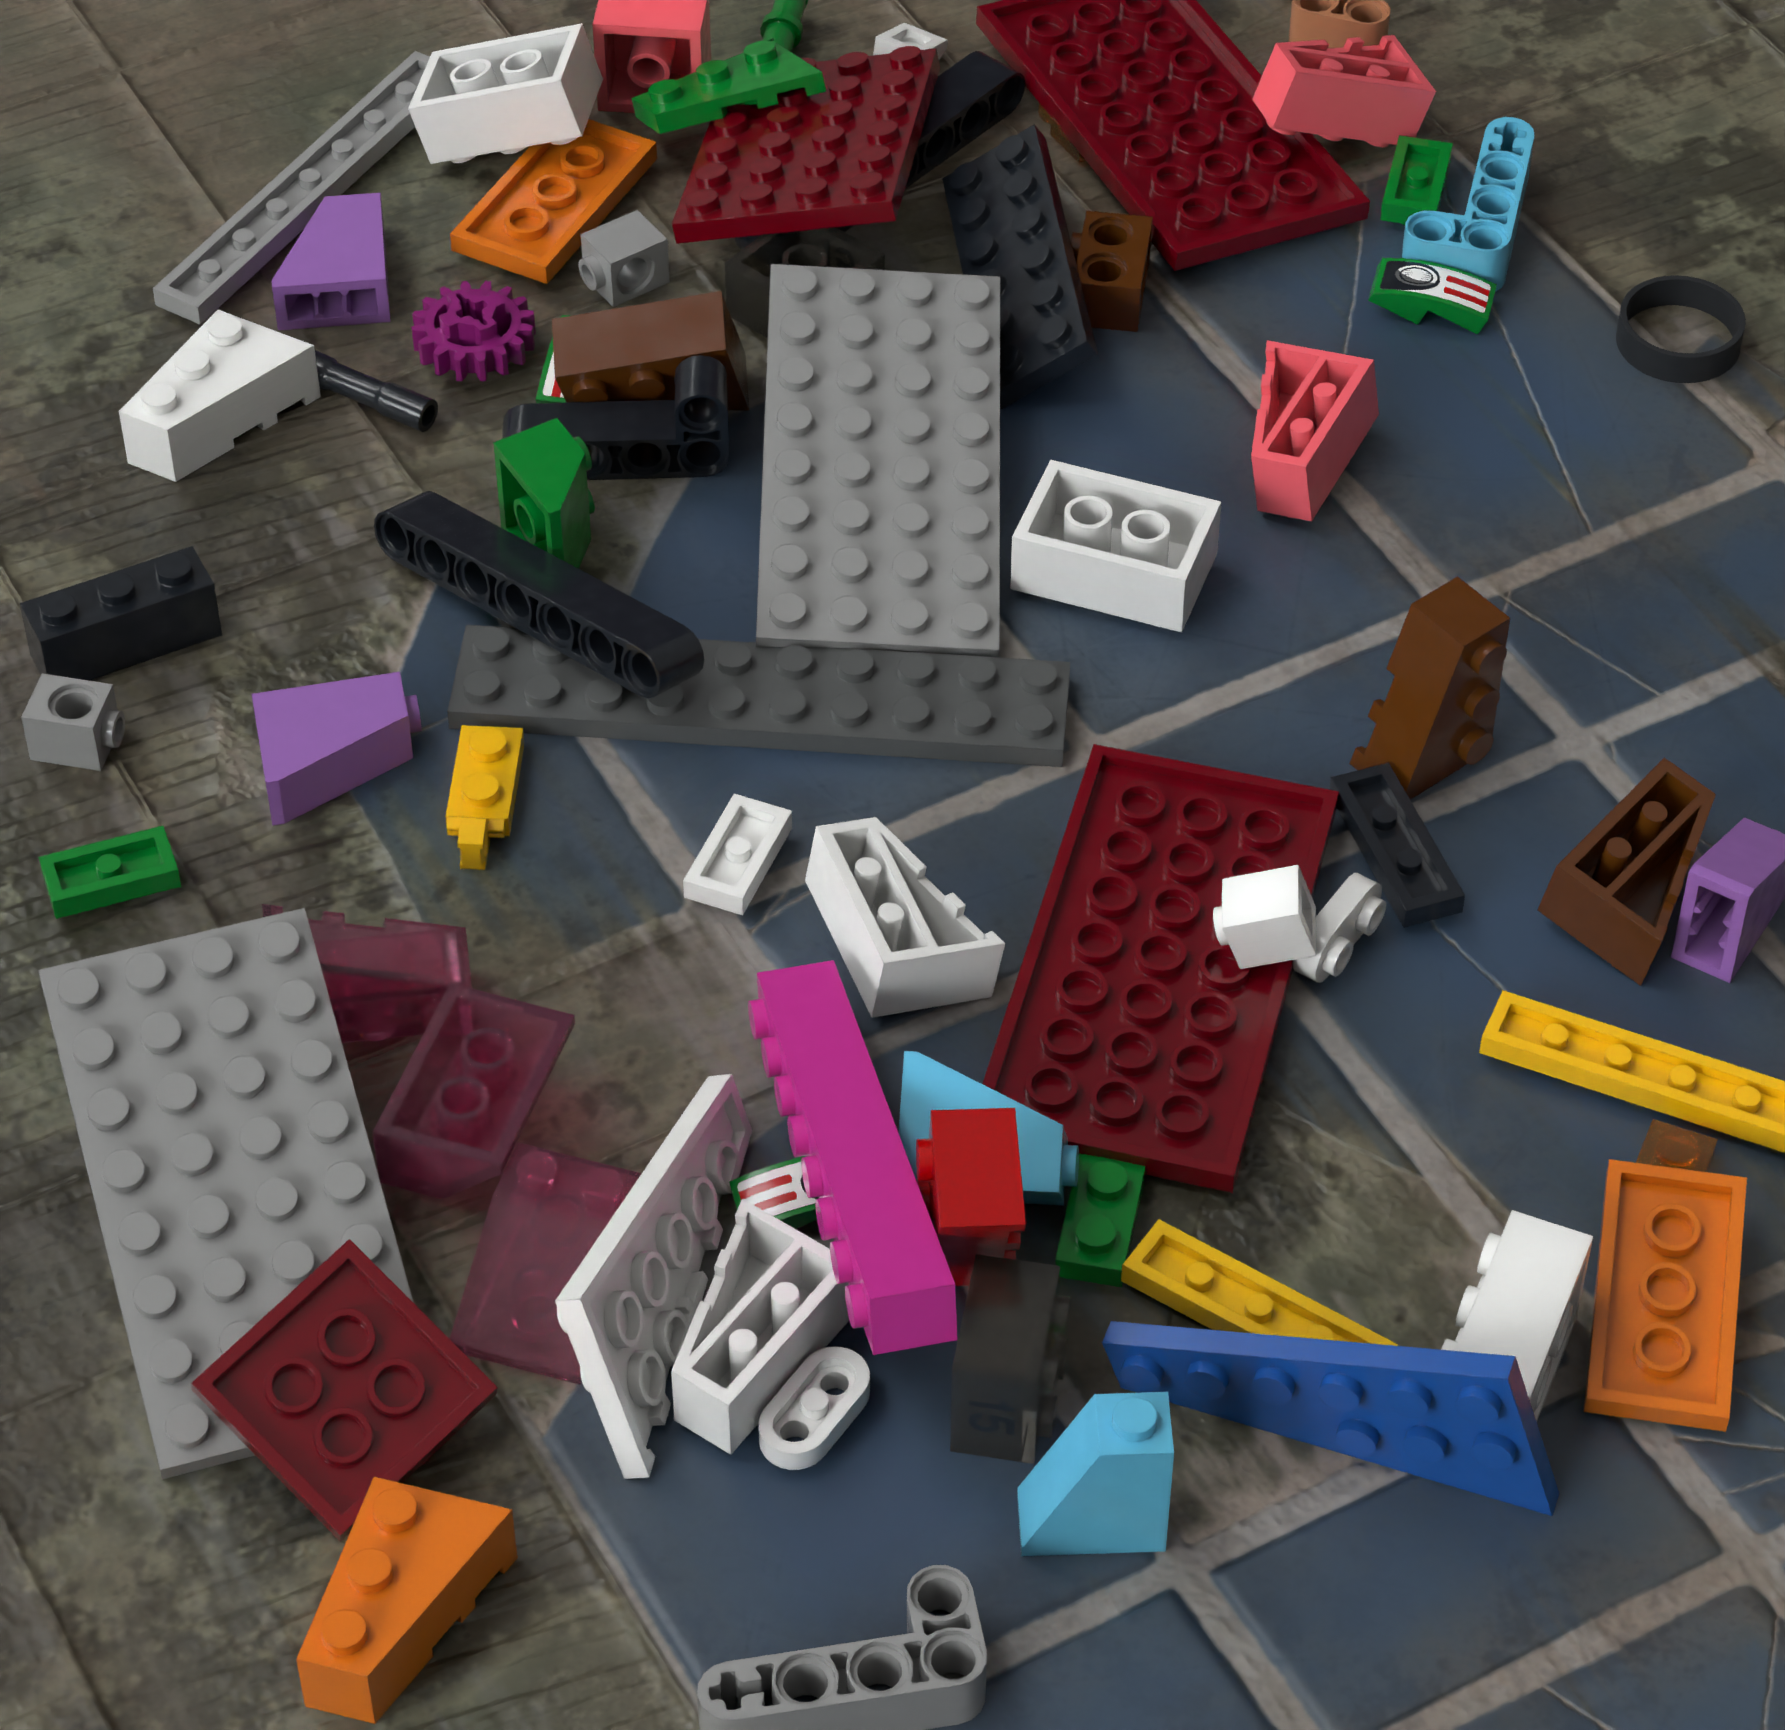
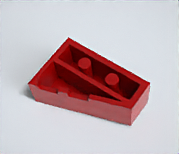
(972, 1185)

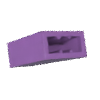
(336, 267)
(331, 739)
(1730, 899)

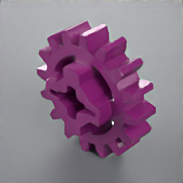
(473, 331)

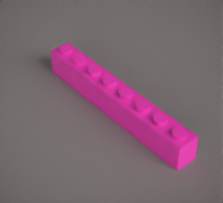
(853, 1160)

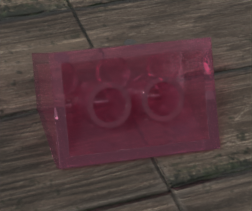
(467, 1091)

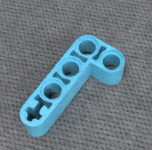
(1486, 233)

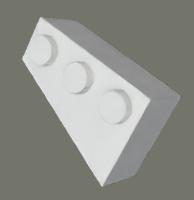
(214, 391)
(893, 925)
(758, 1323)

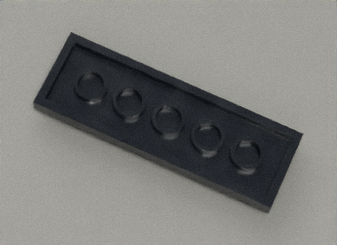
(1015, 228)

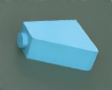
(1044, 1150)
(1102, 1481)

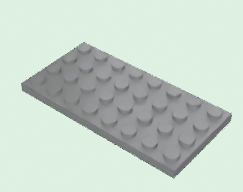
(881, 462)
(213, 1148)

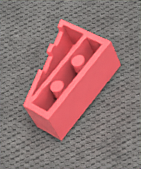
(1344, 91)
(1308, 425)

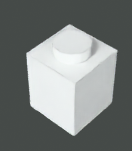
(1267, 917)

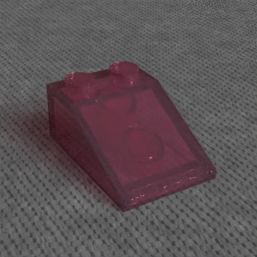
(531, 1244)

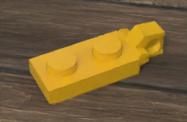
(483, 789)

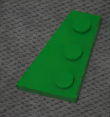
(743, 79)

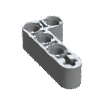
(911, 1663)

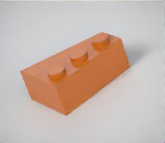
(396, 1591)

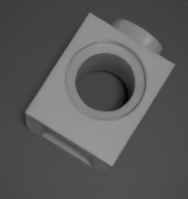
(624, 258)
(72, 722)

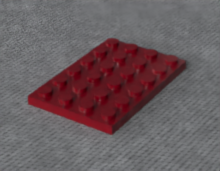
(814, 156)

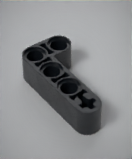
(648, 436)

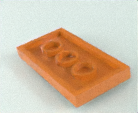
(550, 198)
(1666, 1295)

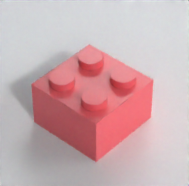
(647, 44)

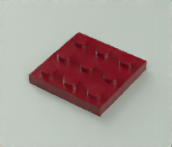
(343, 1387)

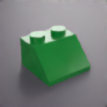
(546, 489)

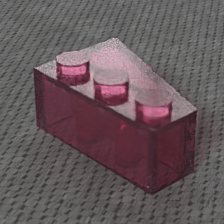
(389, 976)

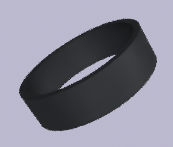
(1672, 365)

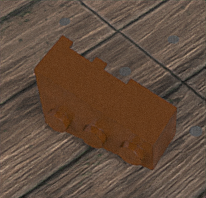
(637, 348)
(1442, 689)
(1630, 870)

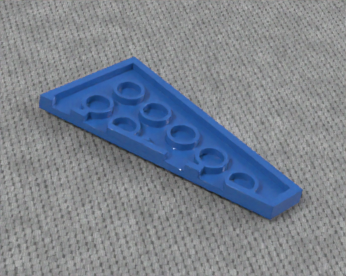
(1397, 1406)

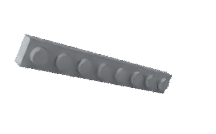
(292, 197)

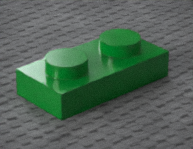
(1416, 178)
(109, 871)
(1100, 1220)

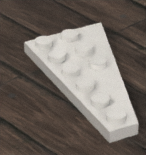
(643, 1276)

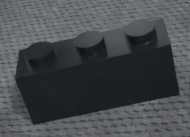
(123, 617)

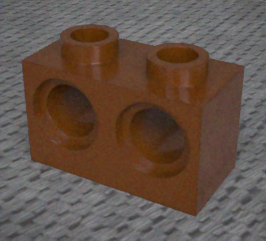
(1113, 267)

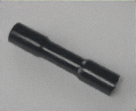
(387, 398)

